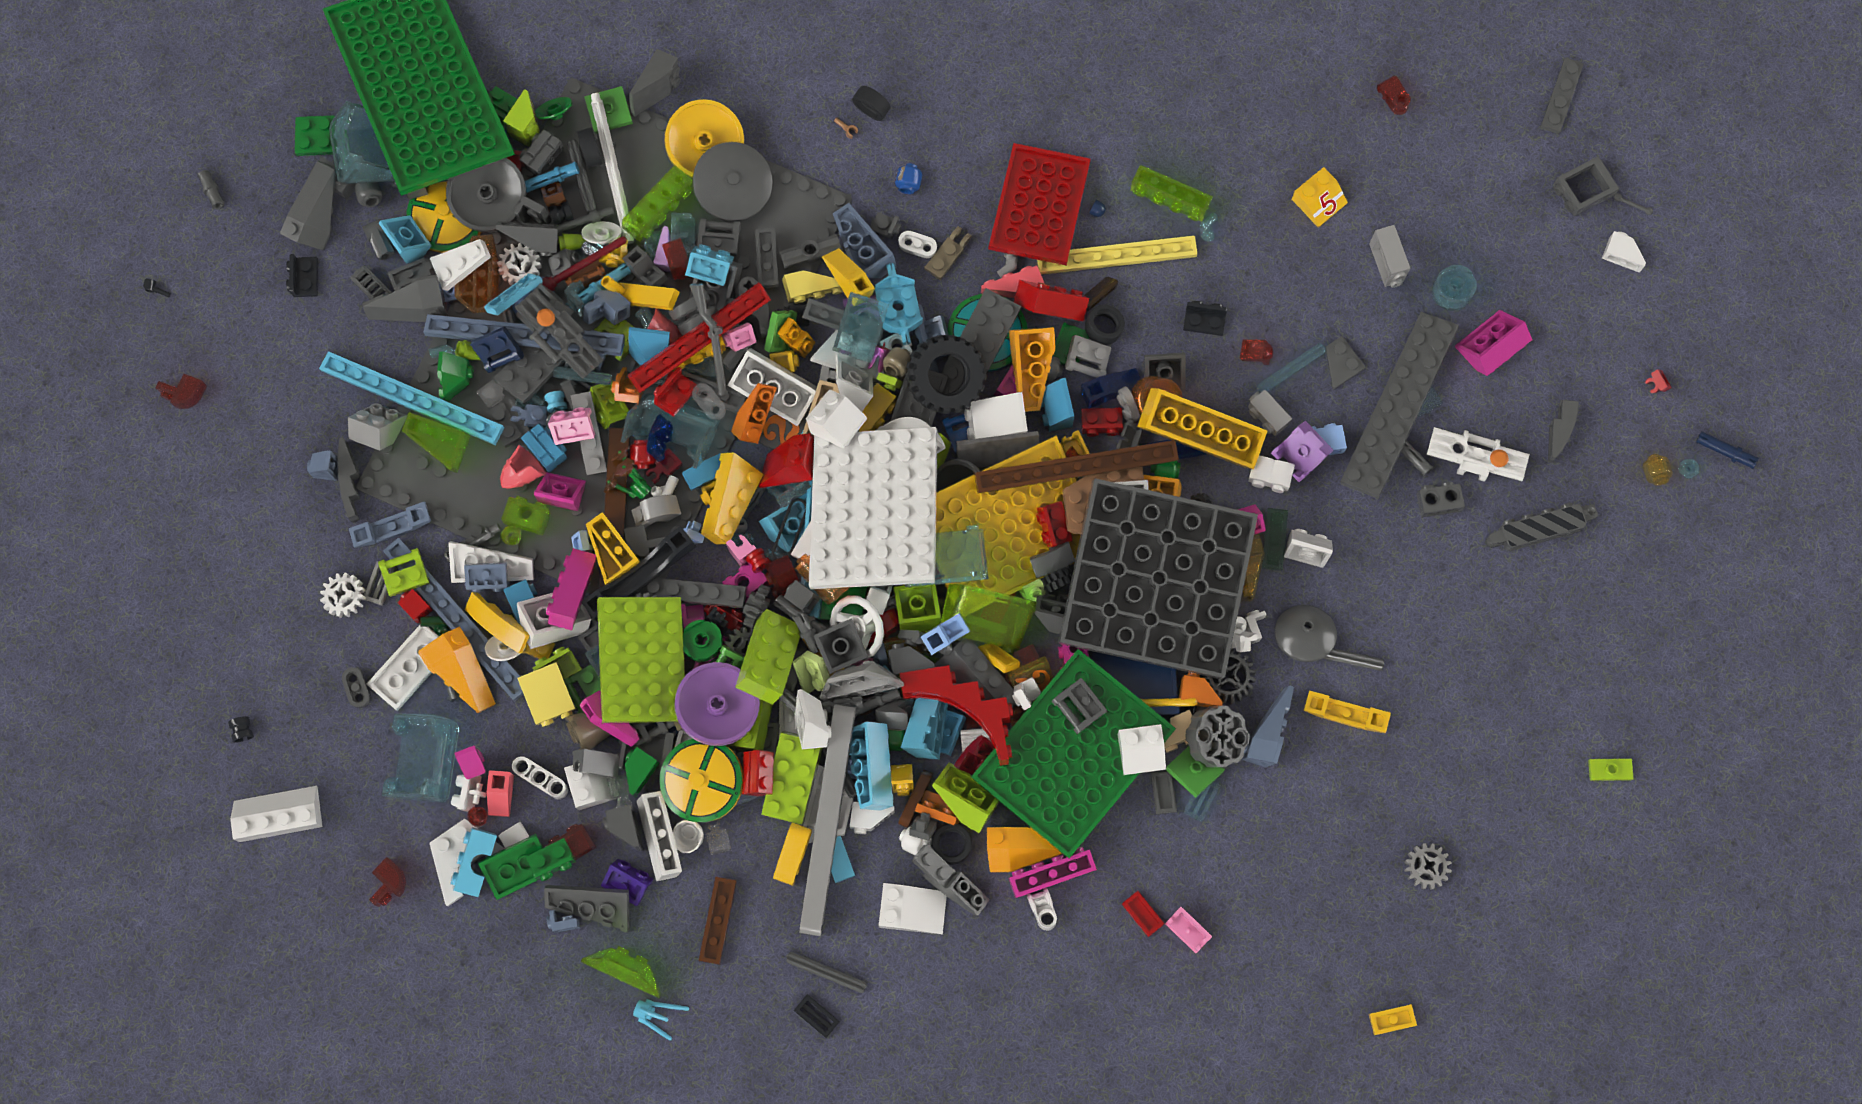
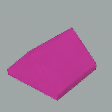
(560, 491)

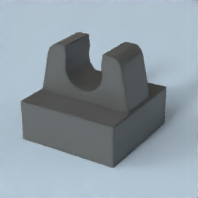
(923, 827)

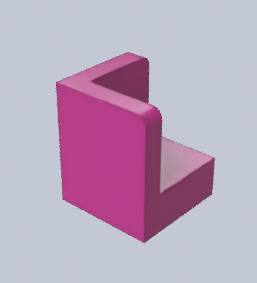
(692, 613)

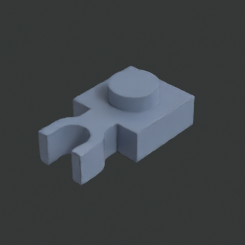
(532, 415)

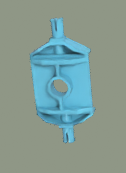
(899, 290)

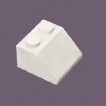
(854, 383)
(835, 419)
(811, 721)
(1142, 749)
(587, 788)

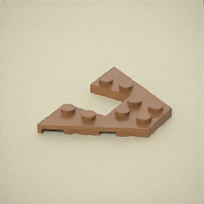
(1077, 495)

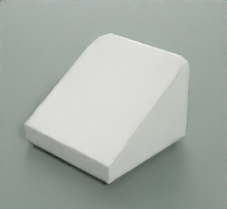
(513, 835)

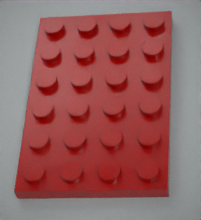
(1039, 204)

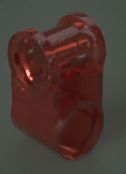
(1394, 92)

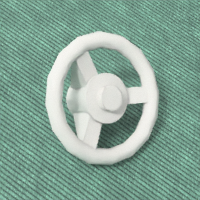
(865, 624)

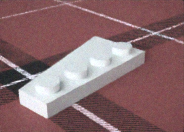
(518, 566)

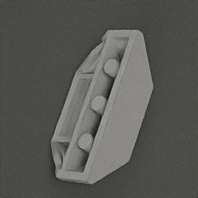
(859, 680)

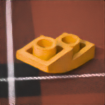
(796, 338)

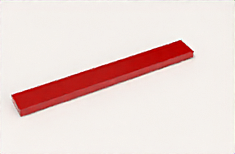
(698, 338)

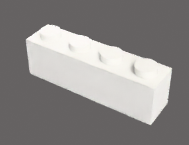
(659, 836)

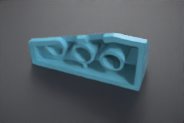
(773, 522)

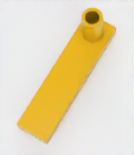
(642, 294)

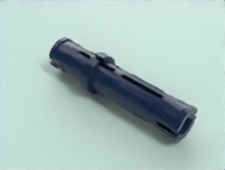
(1727, 450)

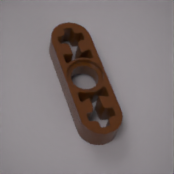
(917, 795)

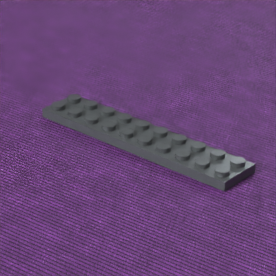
(1399, 405)

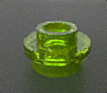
(515, 538)

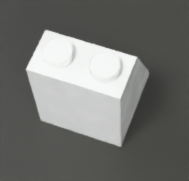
(996, 416)

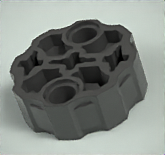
(1217, 736)

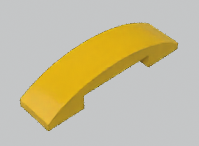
(1347, 713)

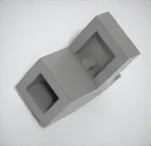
(656, 509)

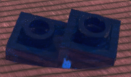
(659, 435)

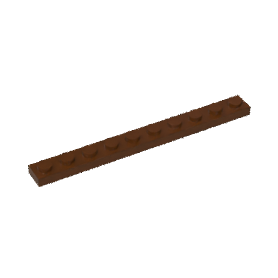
(1076, 466)

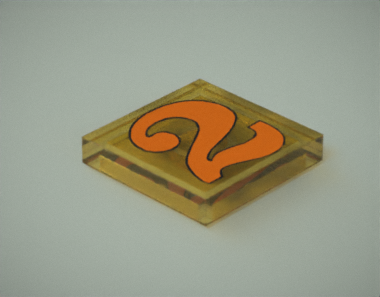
(1038, 669)

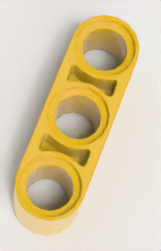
(792, 853)

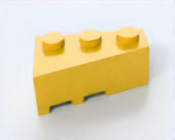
(610, 549)

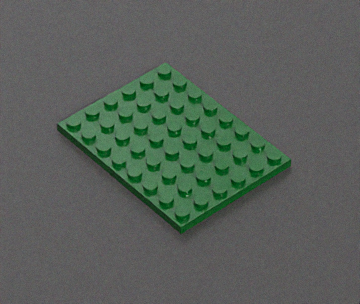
(1065, 779)

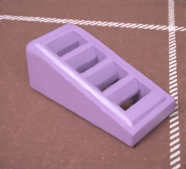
(660, 258)

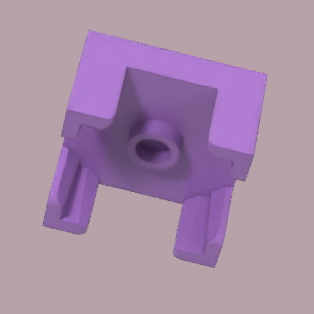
(1304, 450)

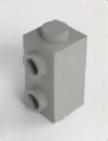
(1269, 412)

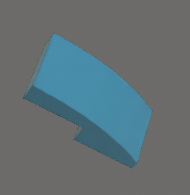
(703, 474)

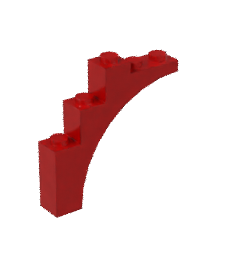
(990, 714)

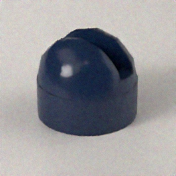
(1097, 209)

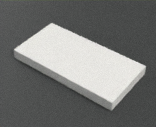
(403, 670)

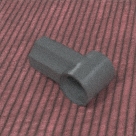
(379, 240)
(732, 358)

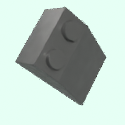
(655, 82)
(538, 237)

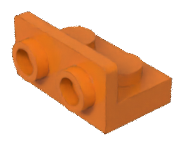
(624, 389)
(936, 807)

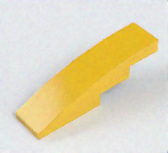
(497, 623)

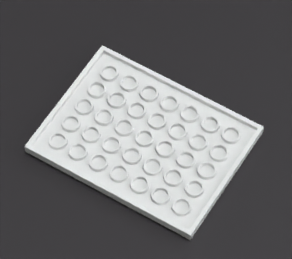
(874, 509)

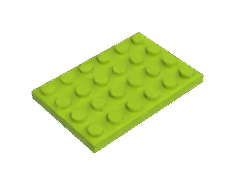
(640, 658)

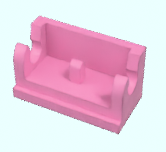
(740, 553)
(1188, 930)

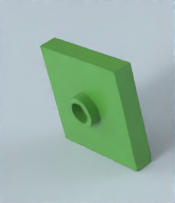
(615, 108)
(1192, 774)

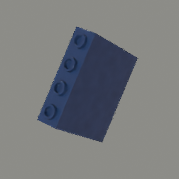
(1142, 679)

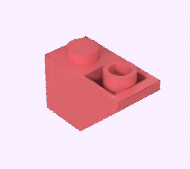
(499, 793)

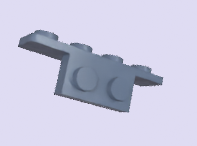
(931, 328)

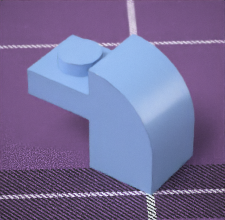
(945, 633)

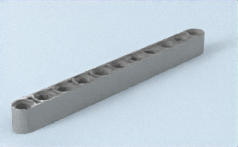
(827, 820)

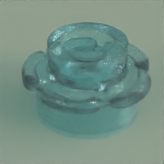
(1692, 464)

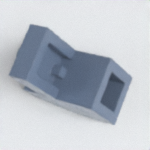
(607, 304)

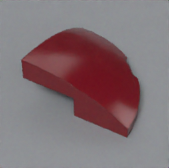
(974, 755)

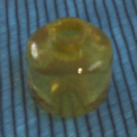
(1657, 469)

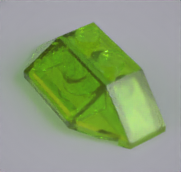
(625, 968)

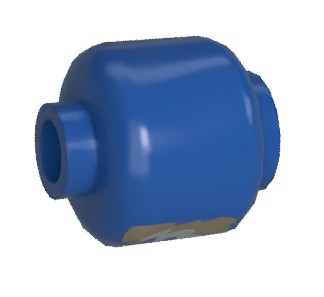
(908, 178)

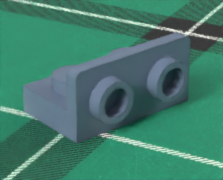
(486, 576)

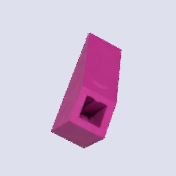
(622, 731)

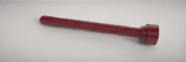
(551, 282)

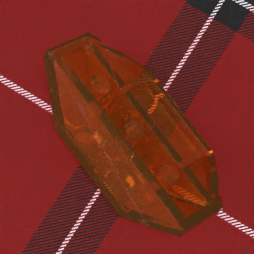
(481, 284)

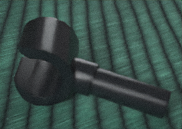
(149, 286)

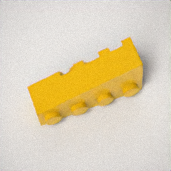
(730, 498)

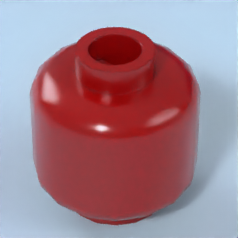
(639, 454)

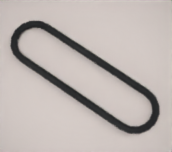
(783, 524)

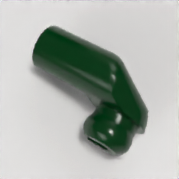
(436, 623)

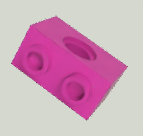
(746, 573)

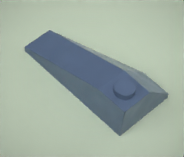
(862, 243)
(1265, 740)

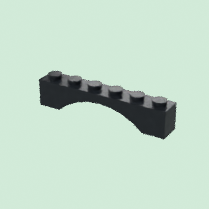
(666, 554)

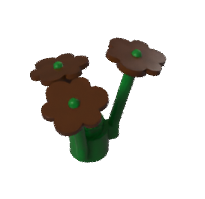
(638, 487)

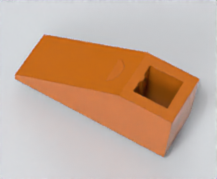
(753, 413)

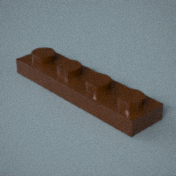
(717, 920)

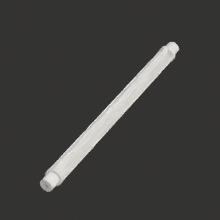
(610, 161)

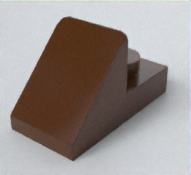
(553, 194)

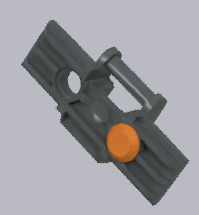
(563, 328)

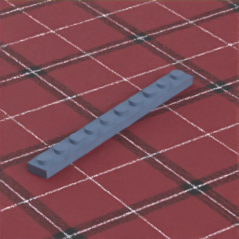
(473, 328)
(455, 617)

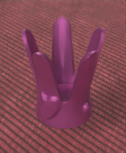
(882, 352)

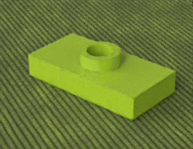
(891, 383)
(1610, 769)

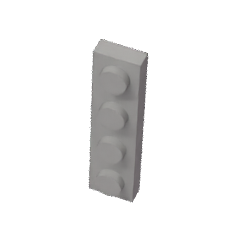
(591, 448)

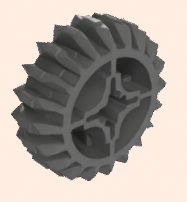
(1240, 663)

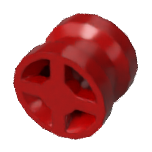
(757, 560)

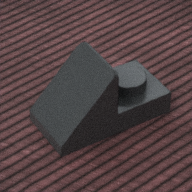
(895, 713)

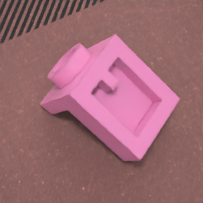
(739, 337)

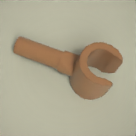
(845, 127)

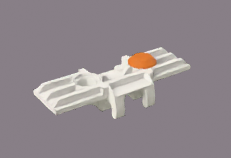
(1477, 460)

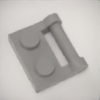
(1090, 352)

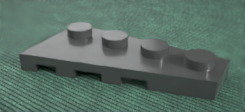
(594, 904)

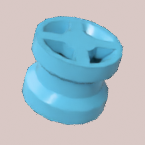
(555, 401)

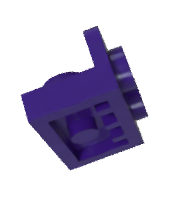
(625, 877)

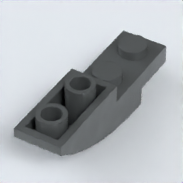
(949, 882)

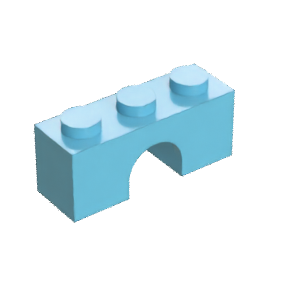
(477, 843)

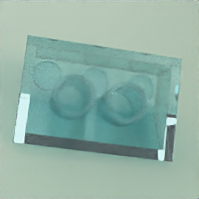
(860, 327)

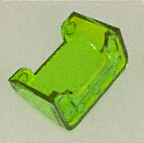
(990, 615)

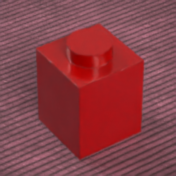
(414, 605)

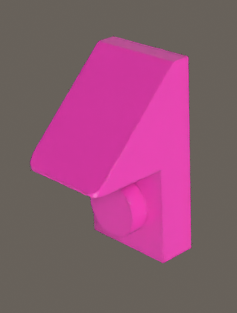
(471, 762)

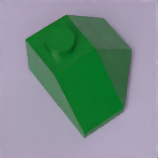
(453, 375)

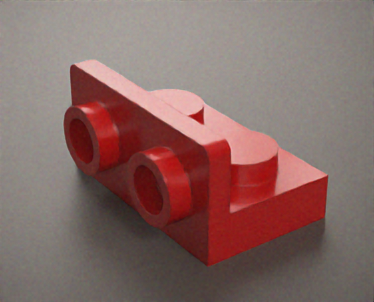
(673, 392)
(1101, 421)
(1054, 524)

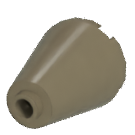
(584, 731)

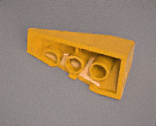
(1031, 362)
(457, 665)
(1016, 848)

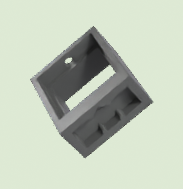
(1602, 177)

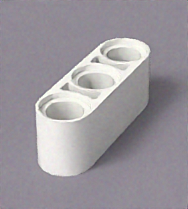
(531, 773)

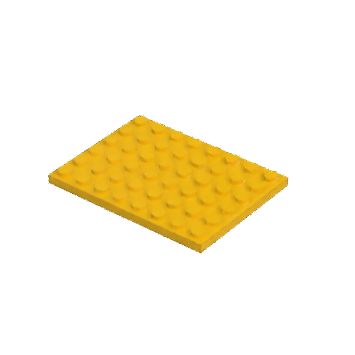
(1006, 519)

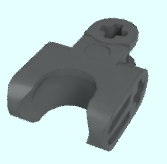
(760, 317)

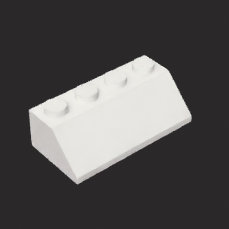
(792, 394)
(276, 814)

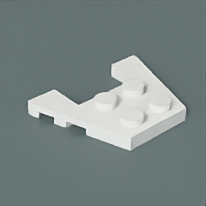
(445, 855)

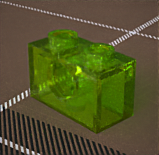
(535, 523)

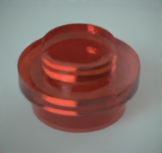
(477, 816)

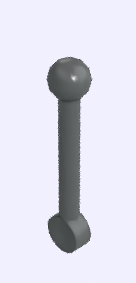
(1618, 197)

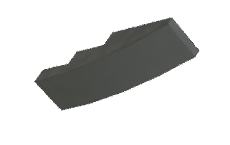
(346, 475)

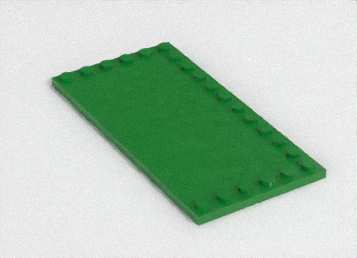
(418, 88)

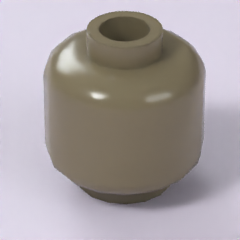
(896, 362)

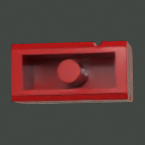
(758, 773)

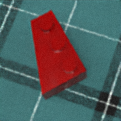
(1051, 300)

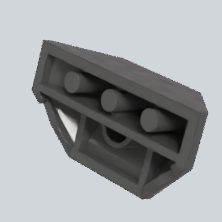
(1051, 609)

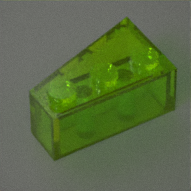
(439, 440)

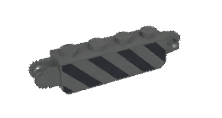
(1542, 527)

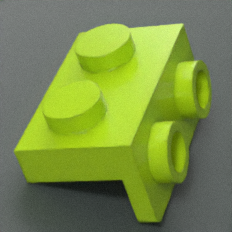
(565, 659)

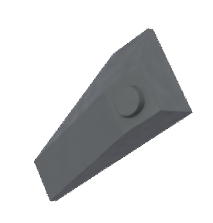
(311, 212)
(410, 302)

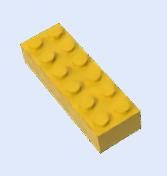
(1202, 428)

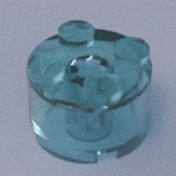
(1446, 295)

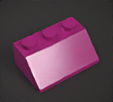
(1494, 342)

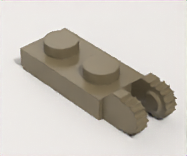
(947, 254)

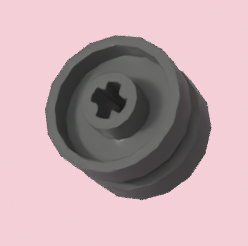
(690, 311)

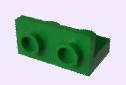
(551, 859)

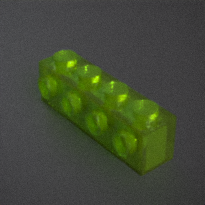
(1171, 193)
(657, 203)

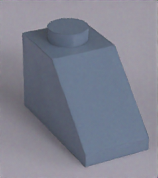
(323, 465)

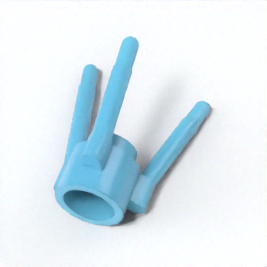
(645, 1011)

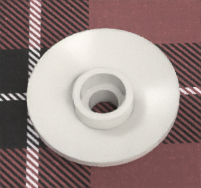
(601, 232)
(499, 651)

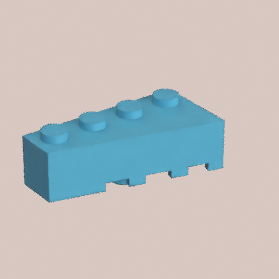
(871, 765)

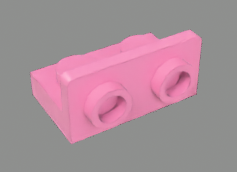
(571, 426)

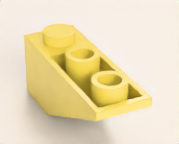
(808, 284)

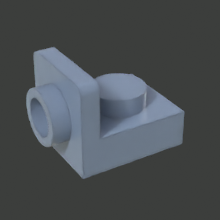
(566, 923)

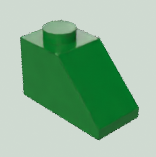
(639, 769)

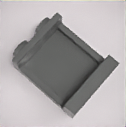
(658, 749)

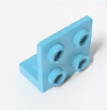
(709, 264)

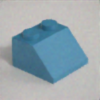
(1057, 406)

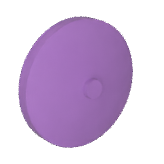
(712, 707)

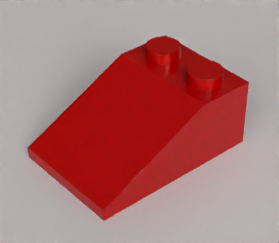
(789, 462)

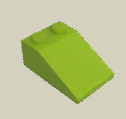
(965, 797)

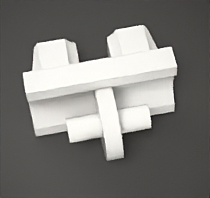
(1242, 637)
(469, 794)

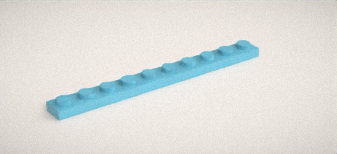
(412, 398)

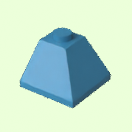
(646, 343)

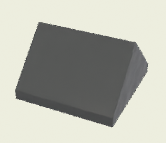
(1167, 366)
(840, 645)

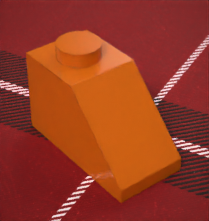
(1195, 687)

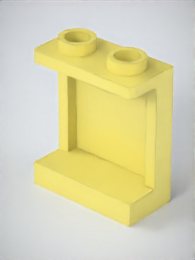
(547, 694)

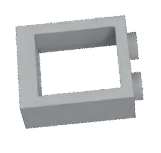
(1389, 256)

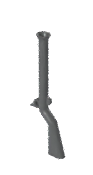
(699, 297)

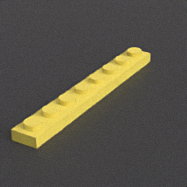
(1124, 254)

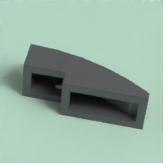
(1561, 428)

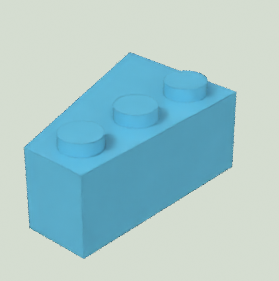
(925, 729)

